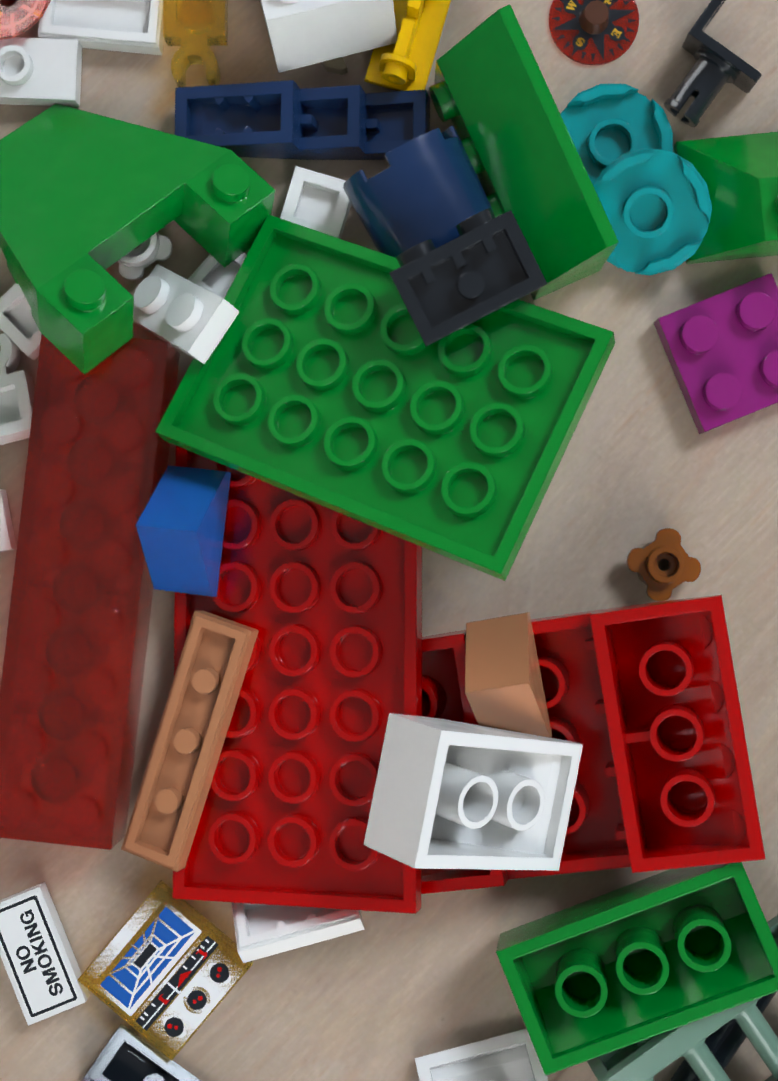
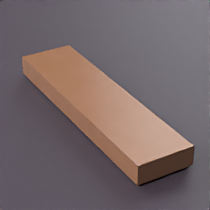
(189, 740)

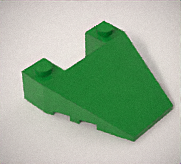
(90, 192)

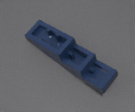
(299, 123)

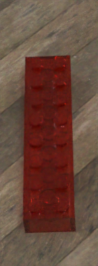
(81, 596)

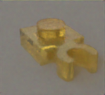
(195, 28)

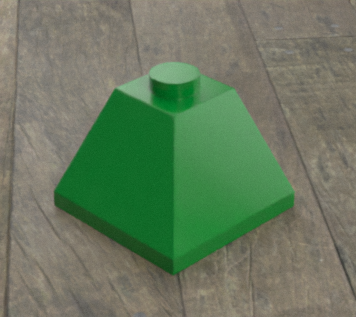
(742, 193)

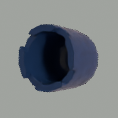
(420, 193)

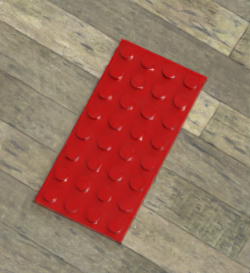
(313, 711)

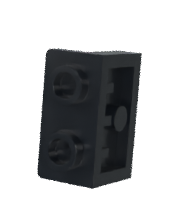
(466, 276)

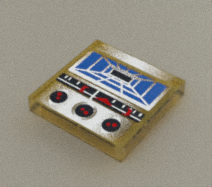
(165, 970)

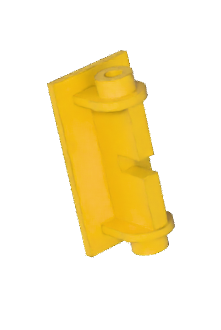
(409, 60)

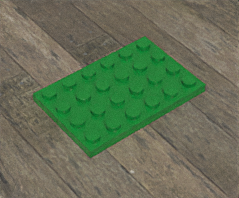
(351, 410)

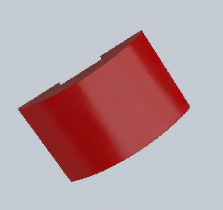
(659, 730)

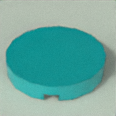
(613, 122)
(655, 208)

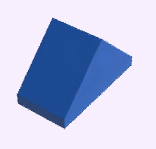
(185, 530)

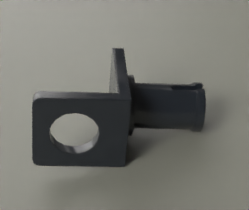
(711, 71)

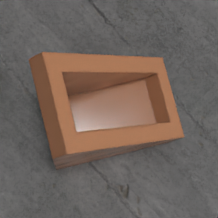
(505, 675)

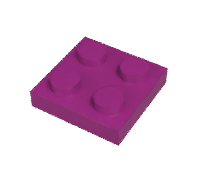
(725, 352)

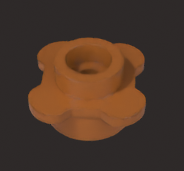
(646, 559)

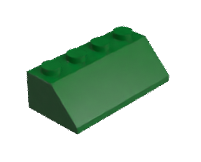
(523, 149)
(639, 962)

